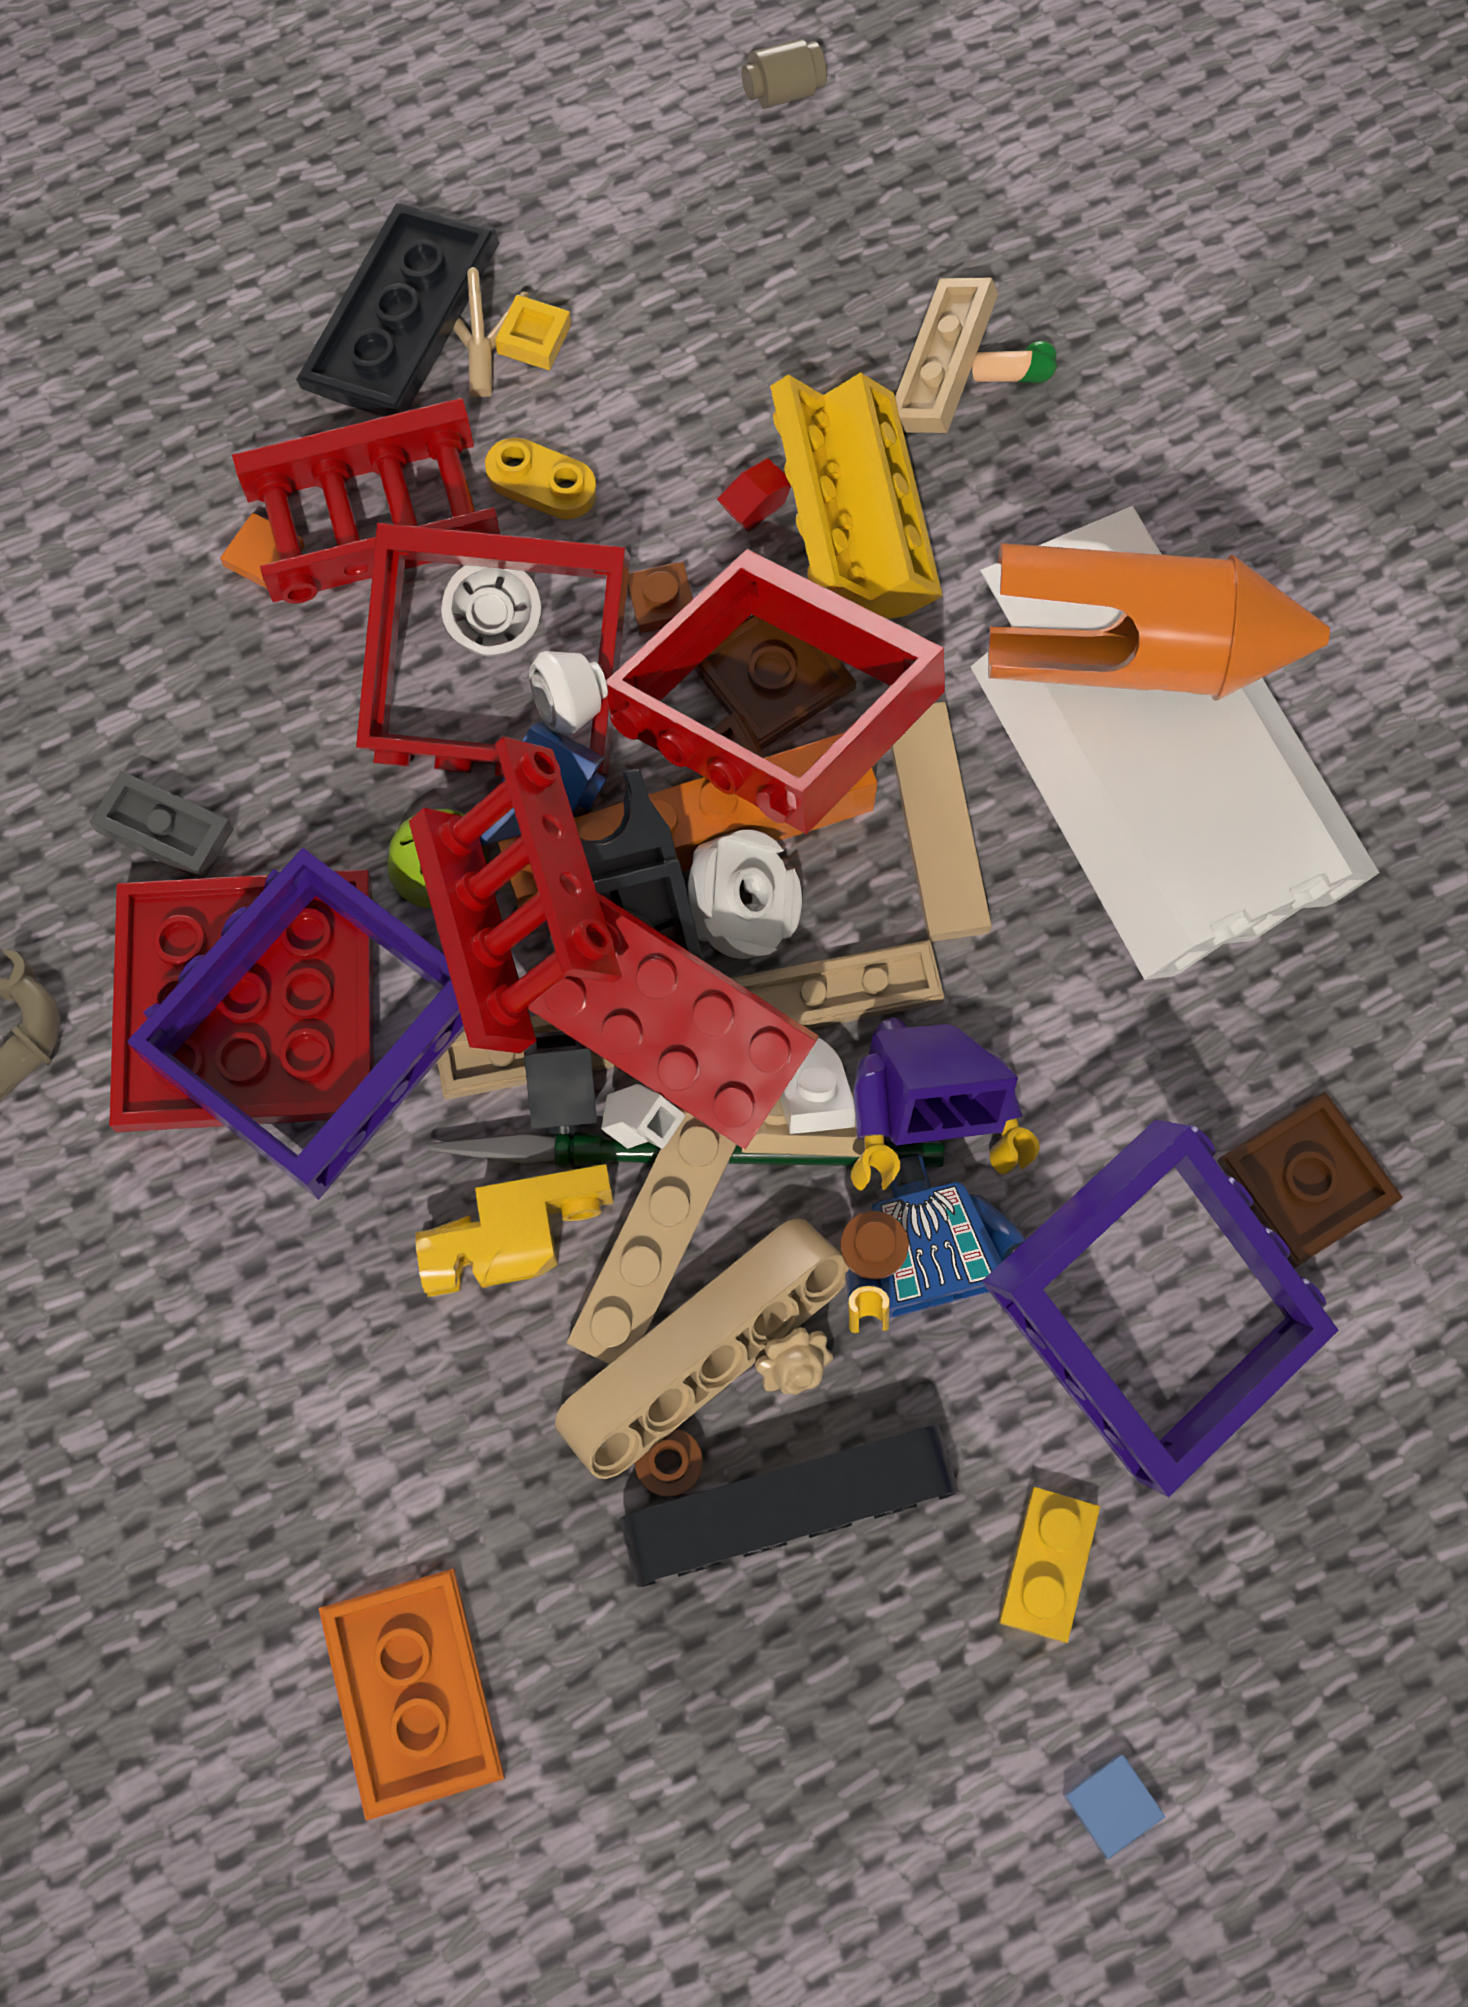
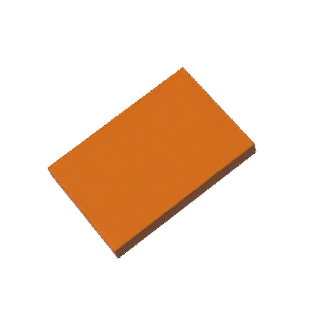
(411, 1694)

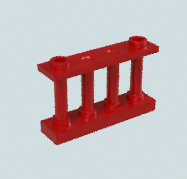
(328, 463)
(466, 908)

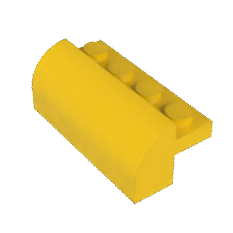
(856, 494)

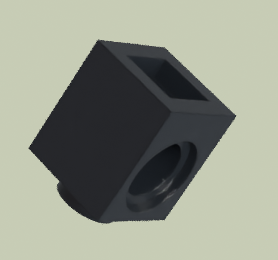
(559, 1083)

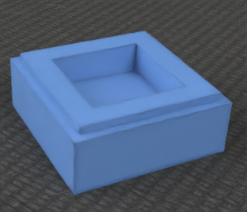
(1114, 1806)

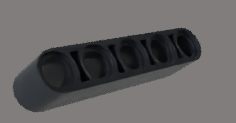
(787, 1505)

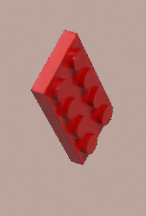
(682, 1029)

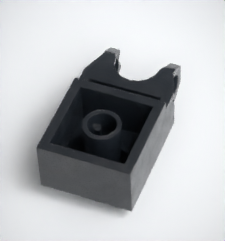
(641, 869)

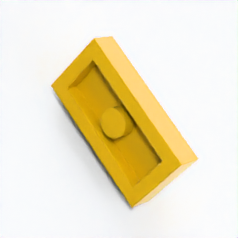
(1049, 1565)

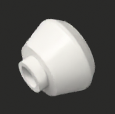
(566, 690)

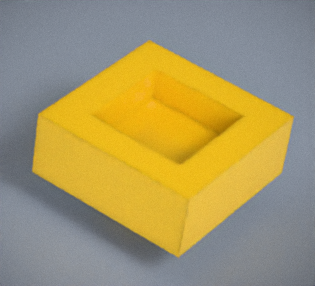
(533, 332)

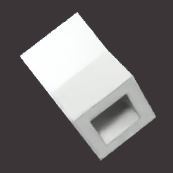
(640, 1116)

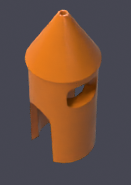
(1182, 628)

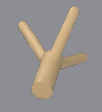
(478, 345)

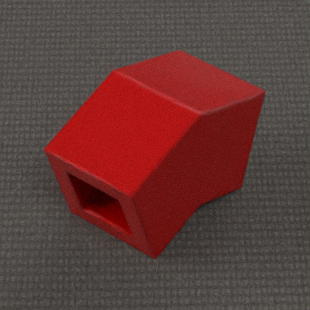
(755, 494)

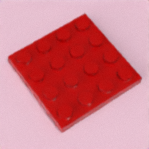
(279, 1043)

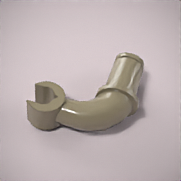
(38, 1030)

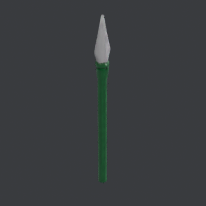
(594, 1149)

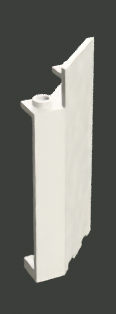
(1178, 806)

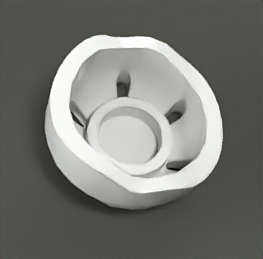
(490, 611)

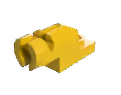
(513, 1230)

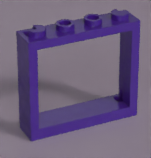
(242, 943)
(1024, 1274)

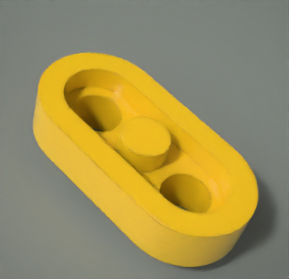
(538, 478)

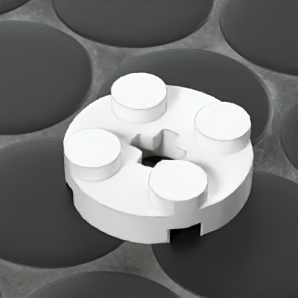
(715, 898)

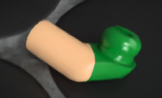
(1028, 366)

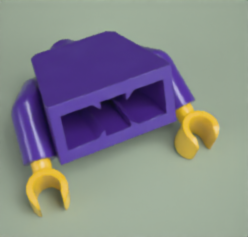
(934, 1088)

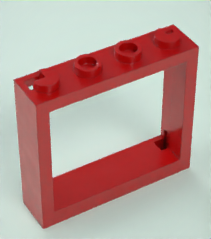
(402, 542)
(812, 615)

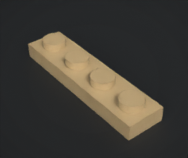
(652, 1241)

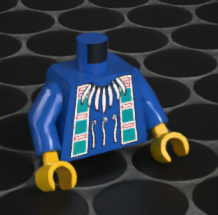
(951, 1248)

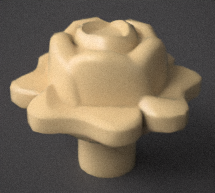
(794, 1362)

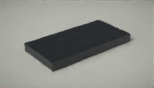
(397, 311)

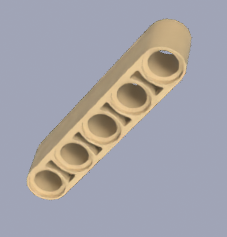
(700, 1348)

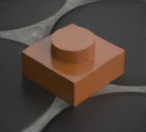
(658, 595)

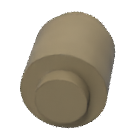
(784, 72)

